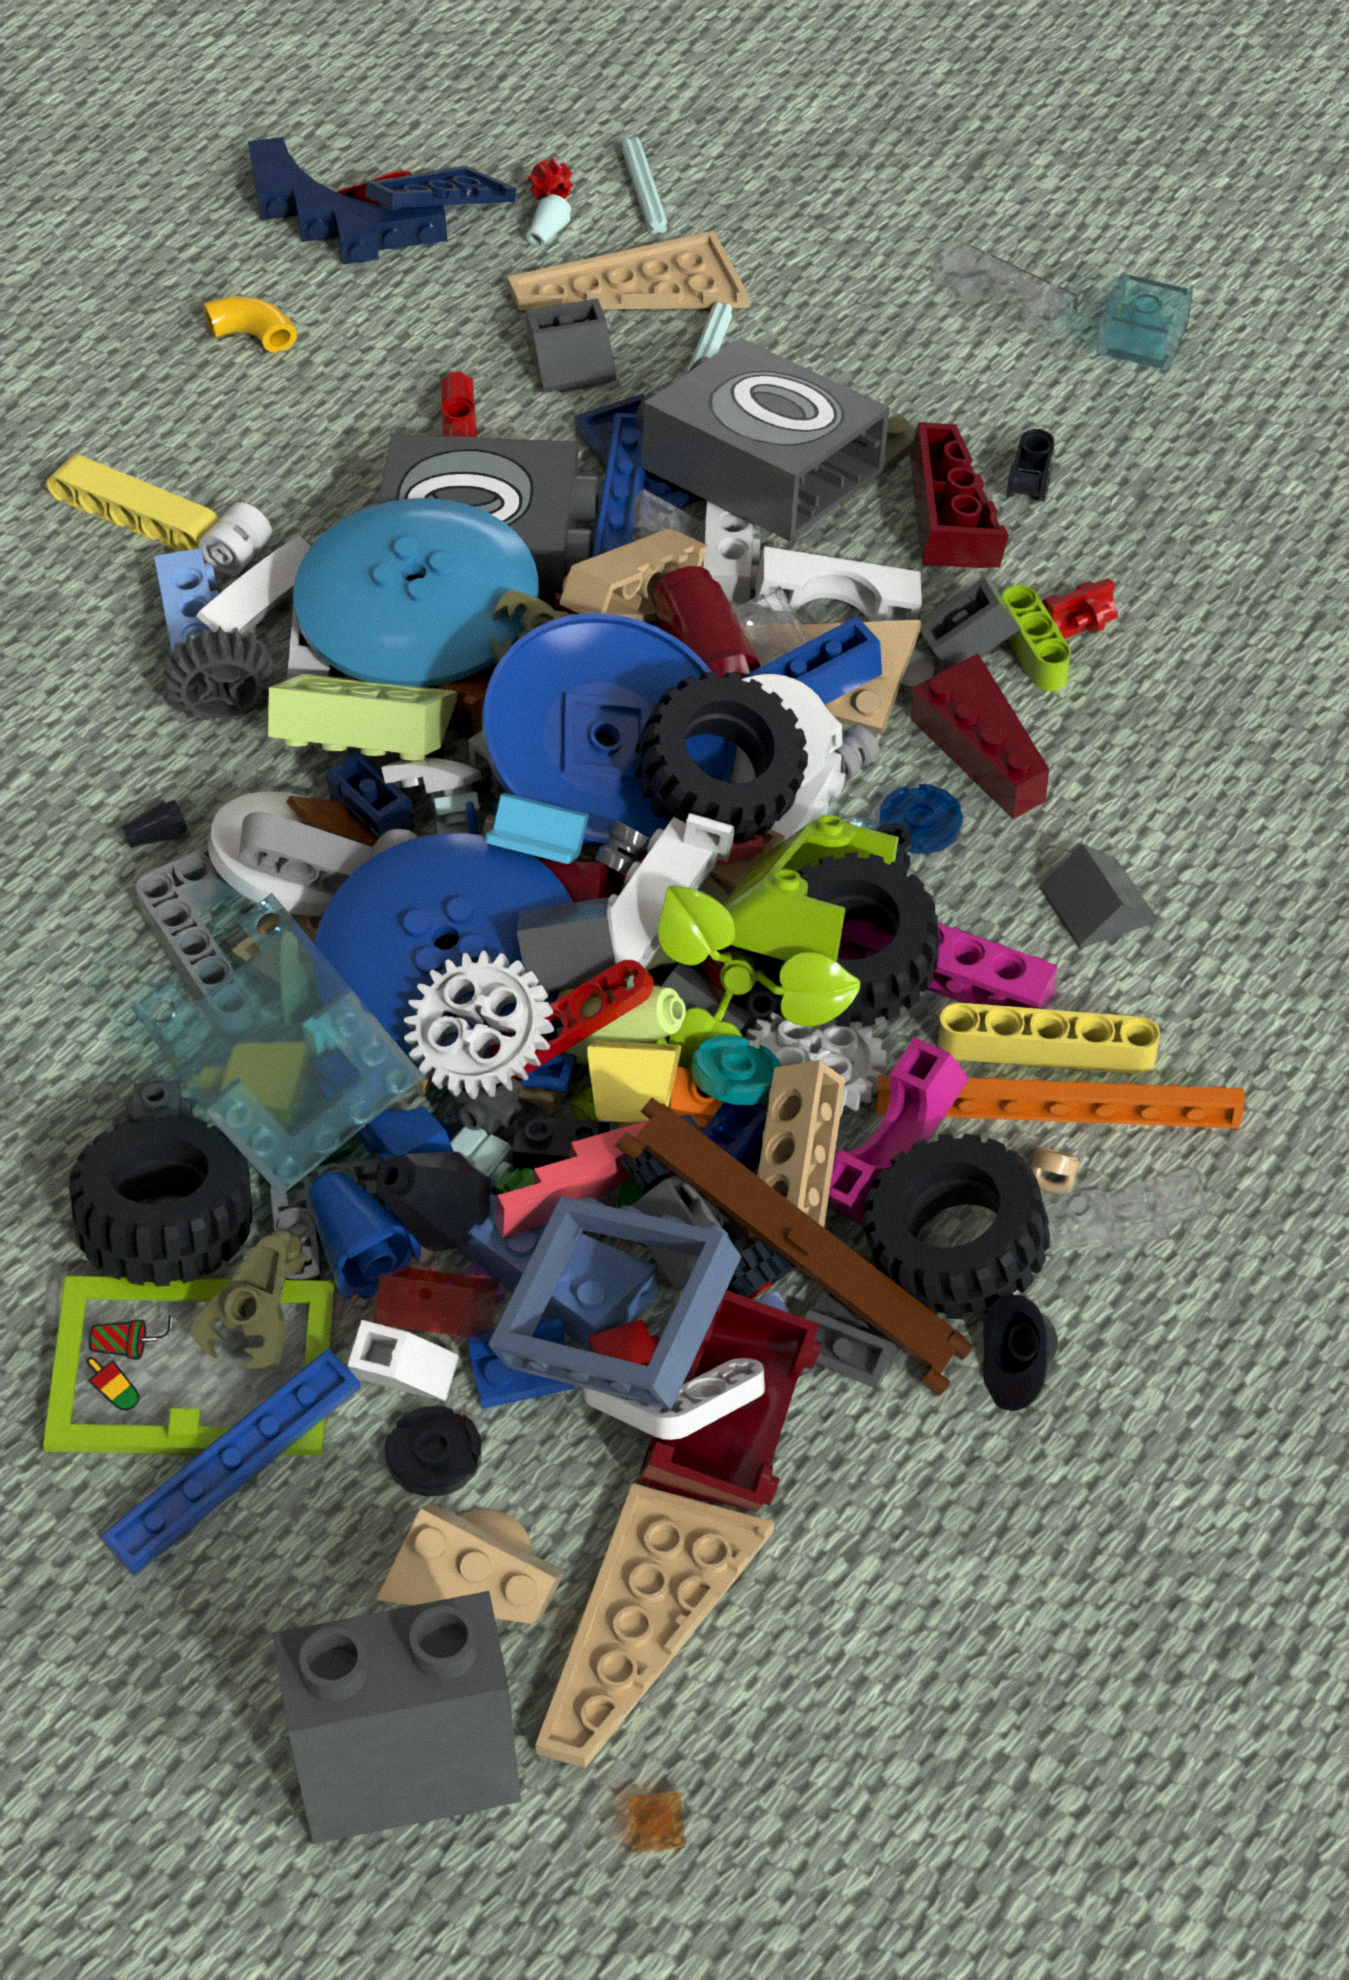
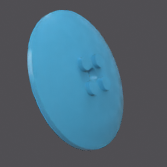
(419, 631)

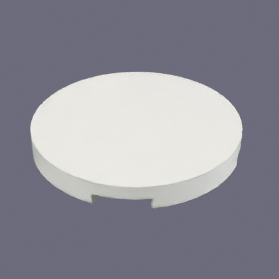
(811, 717)

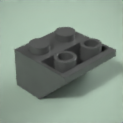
(570, 345)
(969, 623)

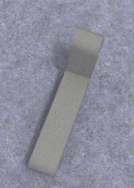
(169, 907)

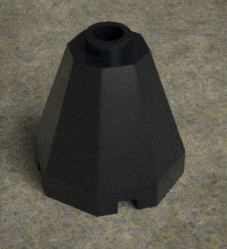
(435, 1196)

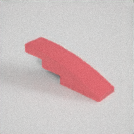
(589, 1172)

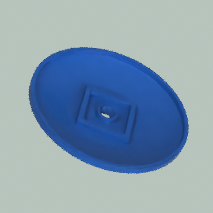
(582, 680)
(403, 899)

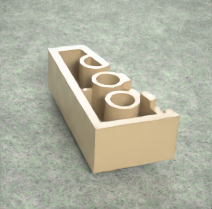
(626, 576)

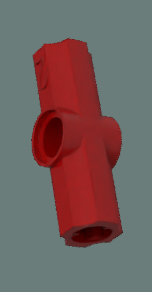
(458, 405)

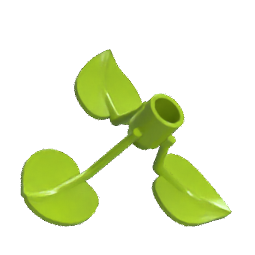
(698, 925)

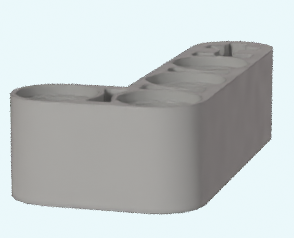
(307, 853)

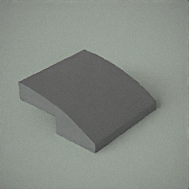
(850, 1342)

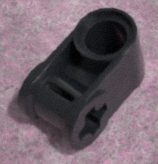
(1032, 465)

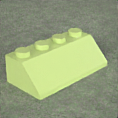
(359, 715)

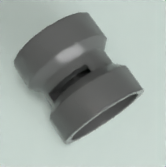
(627, 839)

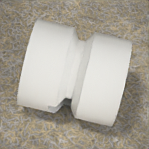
(235, 539)

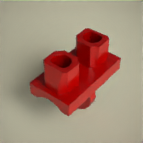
(1084, 608)

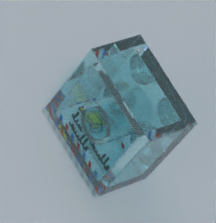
(1144, 321)

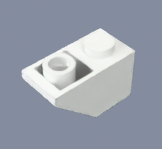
(402, 1361)

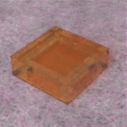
(656, 1822)

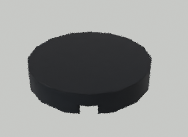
(435, 1467)

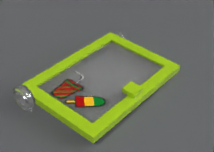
(141, 1383)

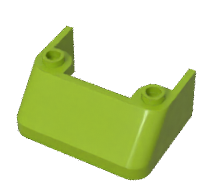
(772, 903)

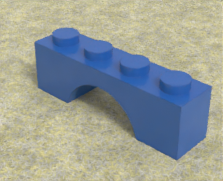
(404, 1133)

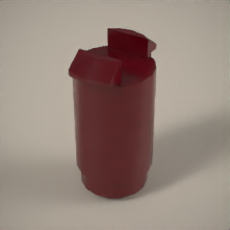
(701, 617)

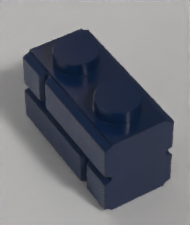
(368, 797)

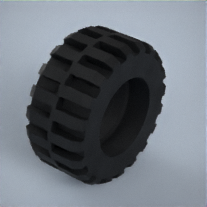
(745, 717)
(901, 906)
(947, 1176)
(161, 1239)

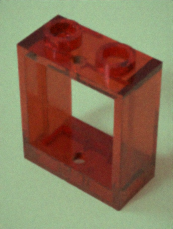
(420, 1301)

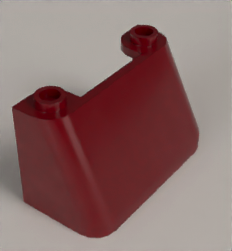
(734, 1454)

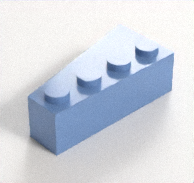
(596, 1290)

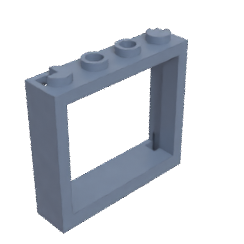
(664, 1376)

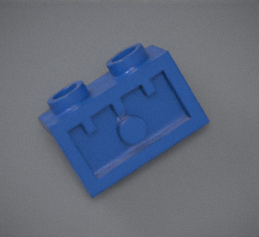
(503, 1385)

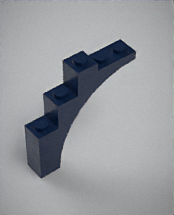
(325, 214)

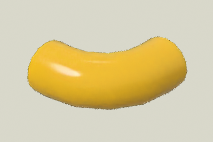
(250, 317)

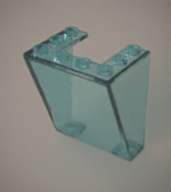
(282, 1052)

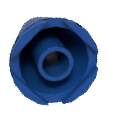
(358, 1234)

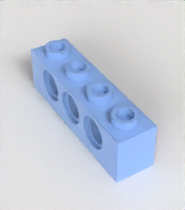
(184, 592)

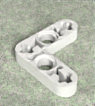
(696, 1405)

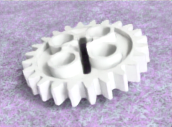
(843, 1049)
(463, 1061)

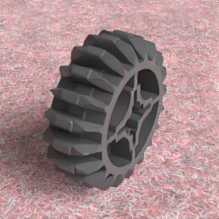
(218, 674)

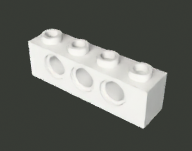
(731, 552)

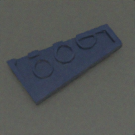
(440, 187)

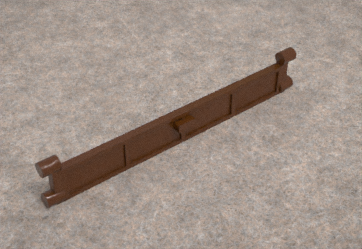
(799, 1240)

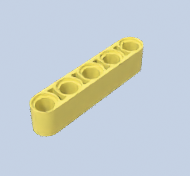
(131, 503)
(1049, 1038)

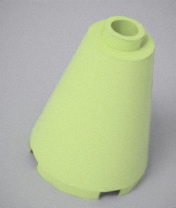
(646, 1023)

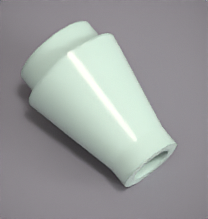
(548, 220)

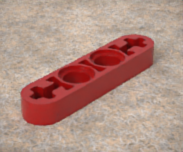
(569, 1007)

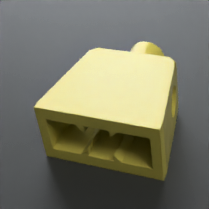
(628, 1076)

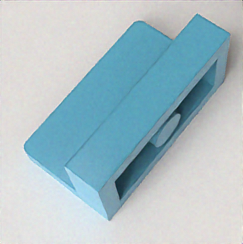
(538, 829)

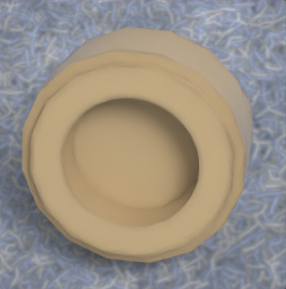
(1055, 1162)

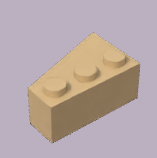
(456, 1558)

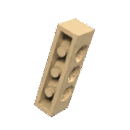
(802, 1135)

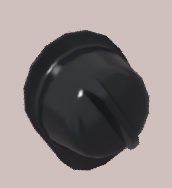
(1016, 1351)

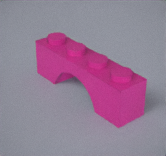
(921, 1094)

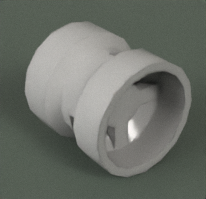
(857, 749)

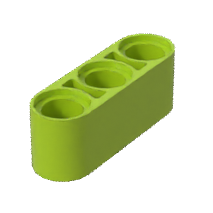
(1039, 641)

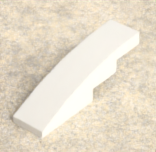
(256, 591)

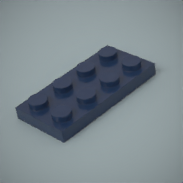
(596, 431)

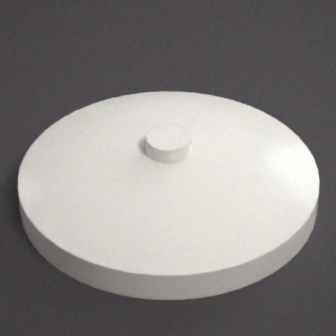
(225, 847)

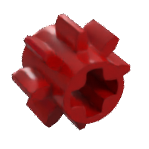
(549, 179)

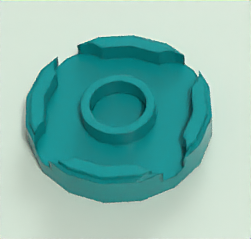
(734, 1070)

